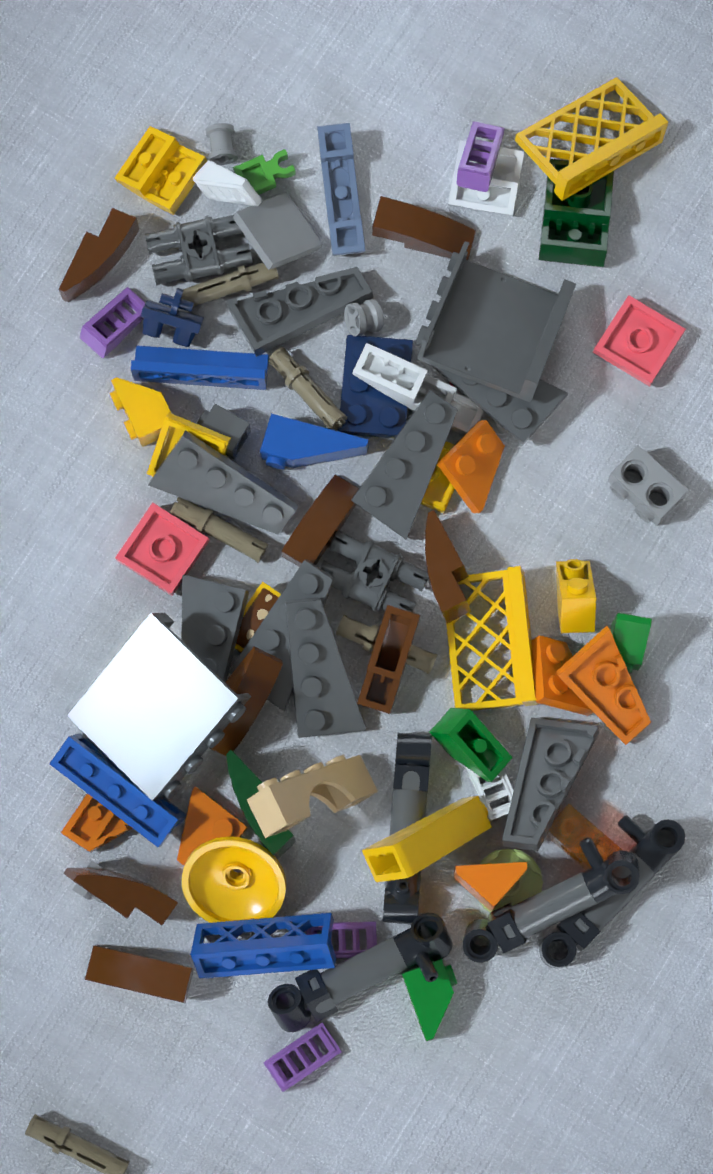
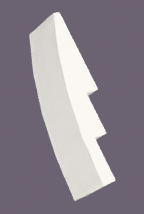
(410, 384)

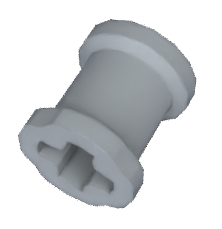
(221, 143)

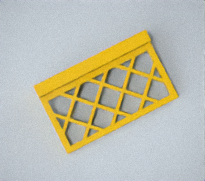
(612, 152)
(519, 637)

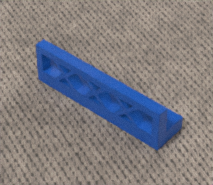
(200, 367)
(109, 785)
(262, 952)

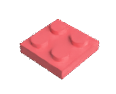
(639, 340)
(162, 549)

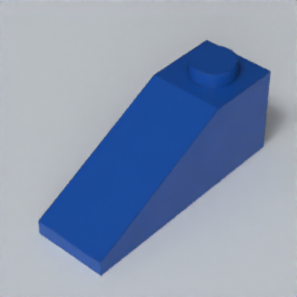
(304, 444)

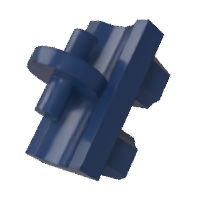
(158, 314)

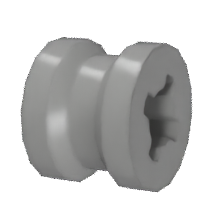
(363, 317)

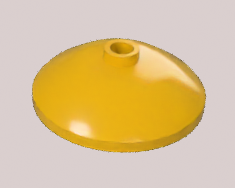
(227, 895)

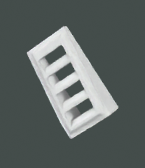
(225, 186)
(500, 811)

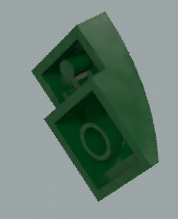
(579, 225)
(245, 786)

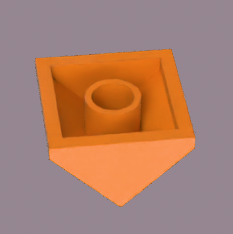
(489, 881)

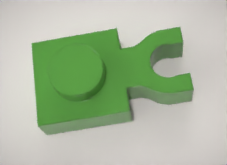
(262, 173)

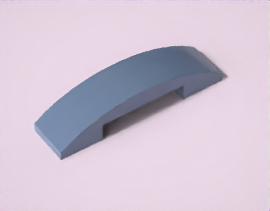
(340, 189)

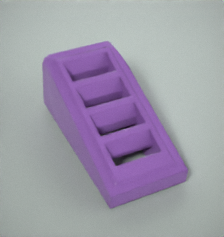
(477, 175)
(99, 336)
(371, 936)
(277, 1073)

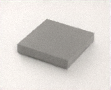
(277, 231)

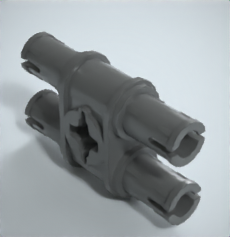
(190, 265)
(368, 558)

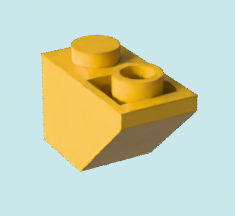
(143, 407)
(575, 596)

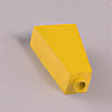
(427, 840)

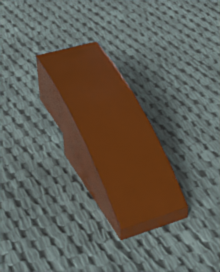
(420, 228)
(99, 254)
(321, 522)
(444, 570)
(388, 659)
(256, 677)
(124, 892)
(139, 974)

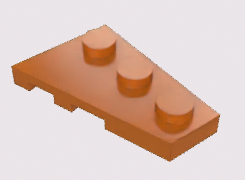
(605, 686)

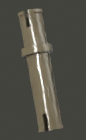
(229, 284)
(298, 378)
(218, 528)
(367, 637)
(76, 1147)

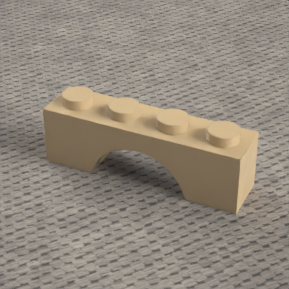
(286, 803)

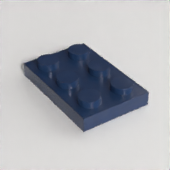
(366, 408)

